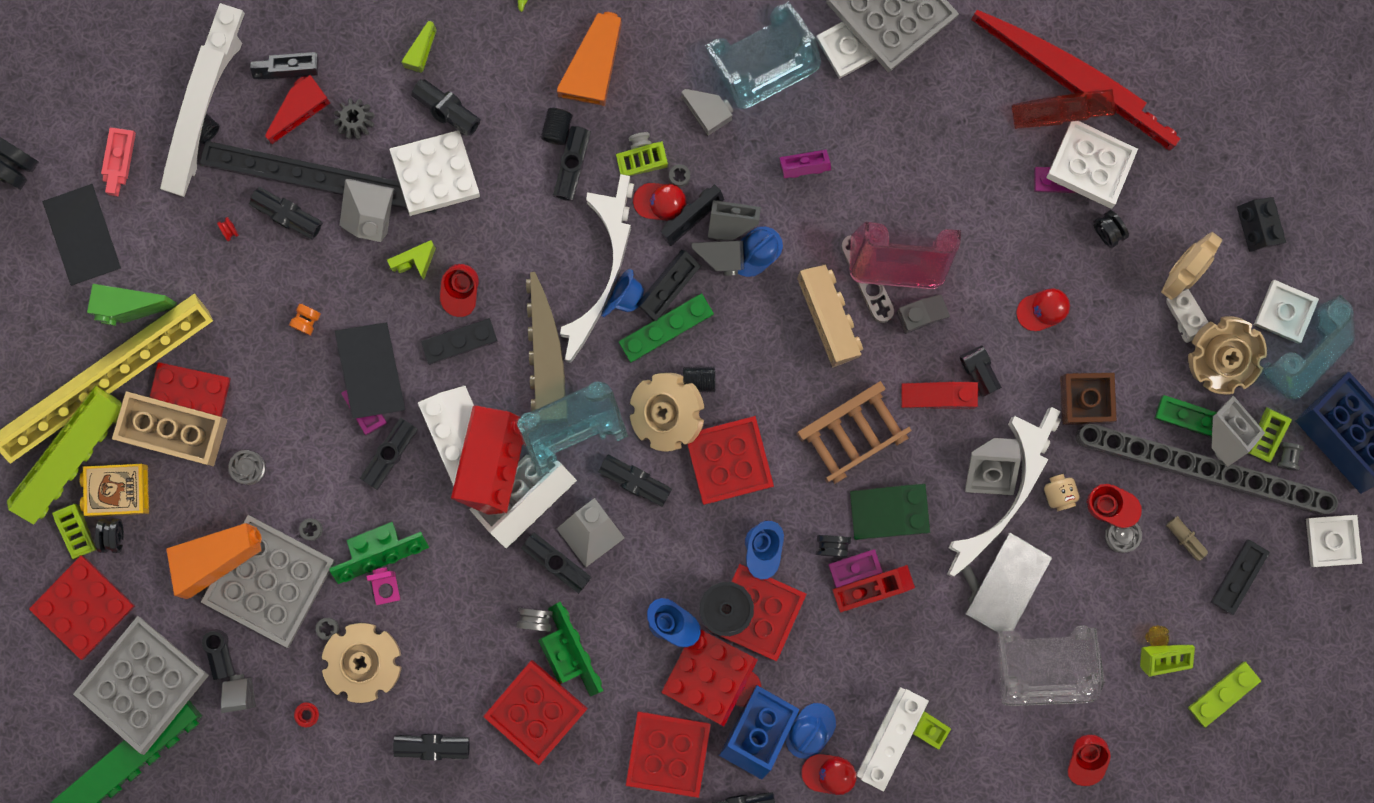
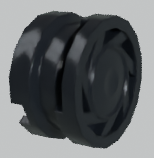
(1111, 229)
(109, 535)
(833, 545)

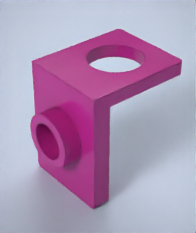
(380, 577)

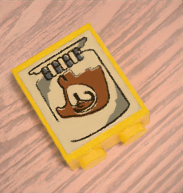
(114, 490)

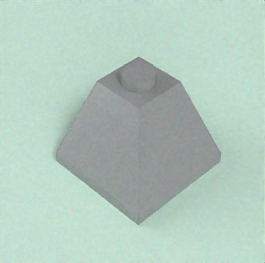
(366, 209)
(1234, 432)
(994, 467)
(590, 532)

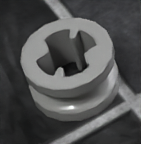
(639, 140)

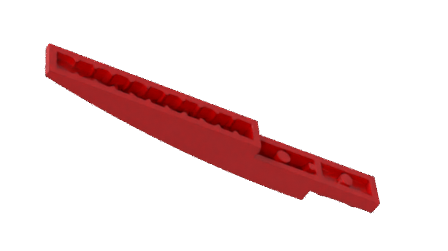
(1076, 75)

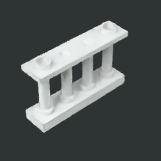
(892, 738)

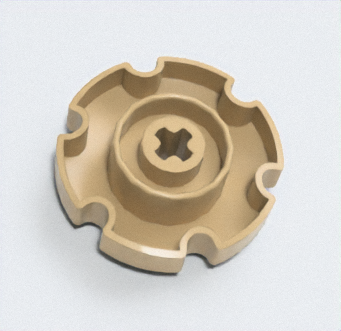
(1191, 265)
(1230, 338)
(665, 394)
(379, 655)

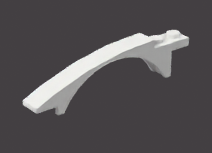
(211, 61)
(612, 213)
(1031, 443)

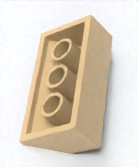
(829, 316)

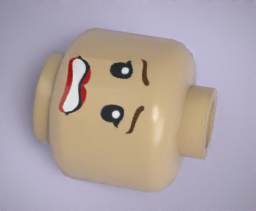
(1061, 492)

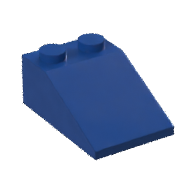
(759, 733)

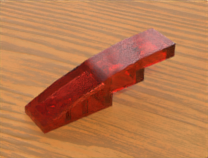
(1063, 109)

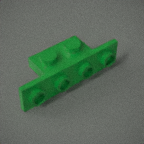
(376, 550)
(567, 654)

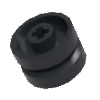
(9, 160)
(740, 613)

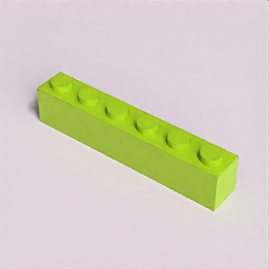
(65, 455)

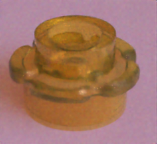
(1157, 636)

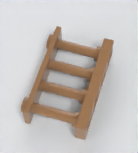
(853, 409)

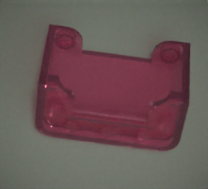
(882, 263)

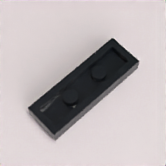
(691, 215)
(668, 285)
(459, 341)
(1240, 577)

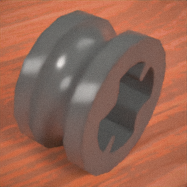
(686, 176)
(304, 525)
(323, 635)

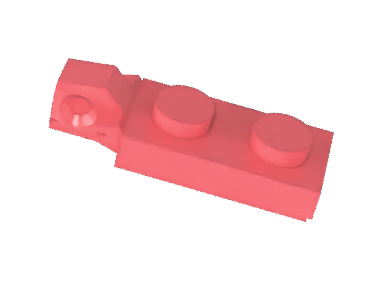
(117, 159)

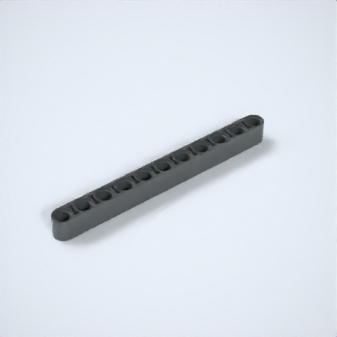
(1217, 470)

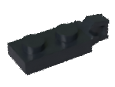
(286, 66)

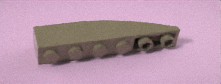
(547, 351)

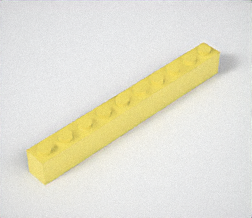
(106, 373)

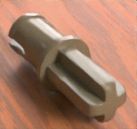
(1187, 538)

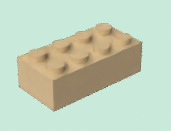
(169, 428)

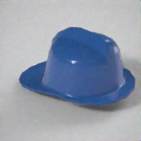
(761, 249)
(625, 294)
(764, 549)
(672, 623)
(811, 730)

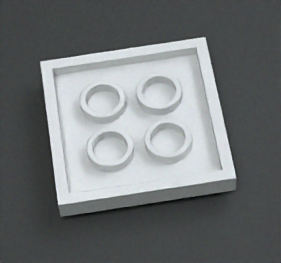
(1092, 163)
(434, 173)

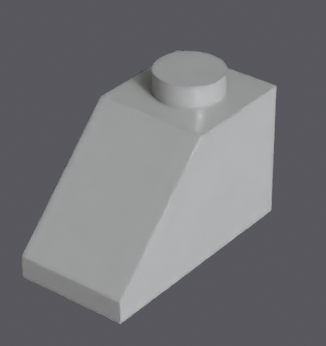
(708, 109)

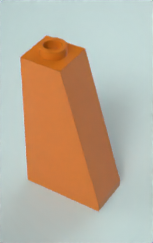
(592, 65)
(209, 558)

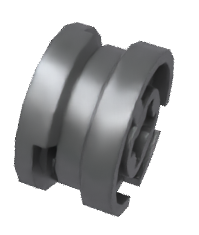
(247, 467)
(1123, 539)
(534, 619)

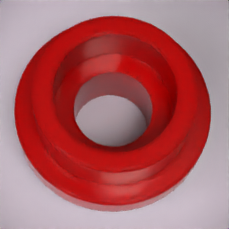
(298, 715)

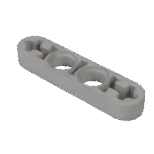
(862, 286)

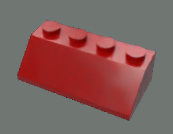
(488, 461)

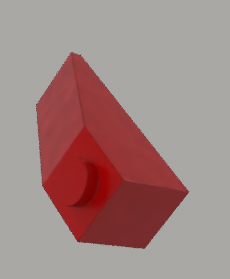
(299, 105)
(940, 395)
(873, 588)

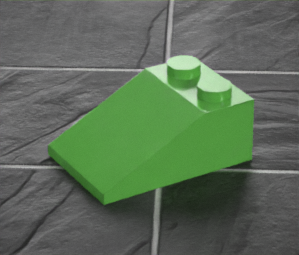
(125, 305)

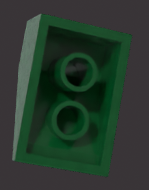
(890, 511)

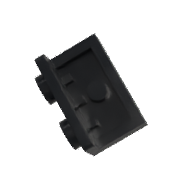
(1261, 224)

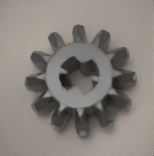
(349, 127)

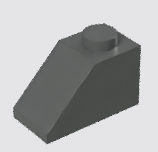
(732, 220)
(722, 255)
(922, 313)
(237, 694)

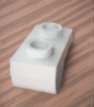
(1187, 314)

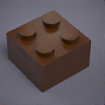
(1088, 398)

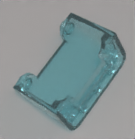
(767, 58)
(1296, 375)
(568, 423)

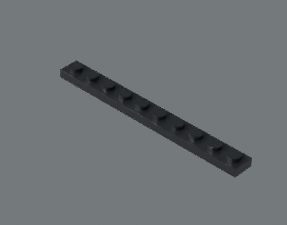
(291, 170)

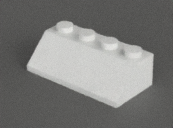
(448, 421)
(528, 500)

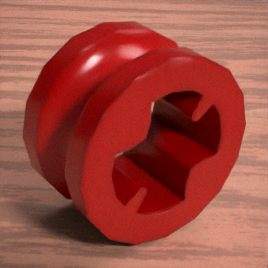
(227, 229)

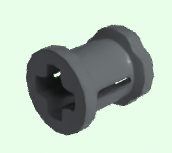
(1293, 463)

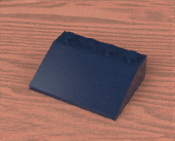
(1344, 429)

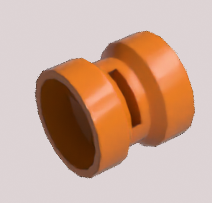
(302, 324)

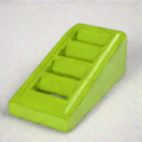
(419, 51)
(661, 164)
(1281, 430)
(62, 526)
(1152, 655)

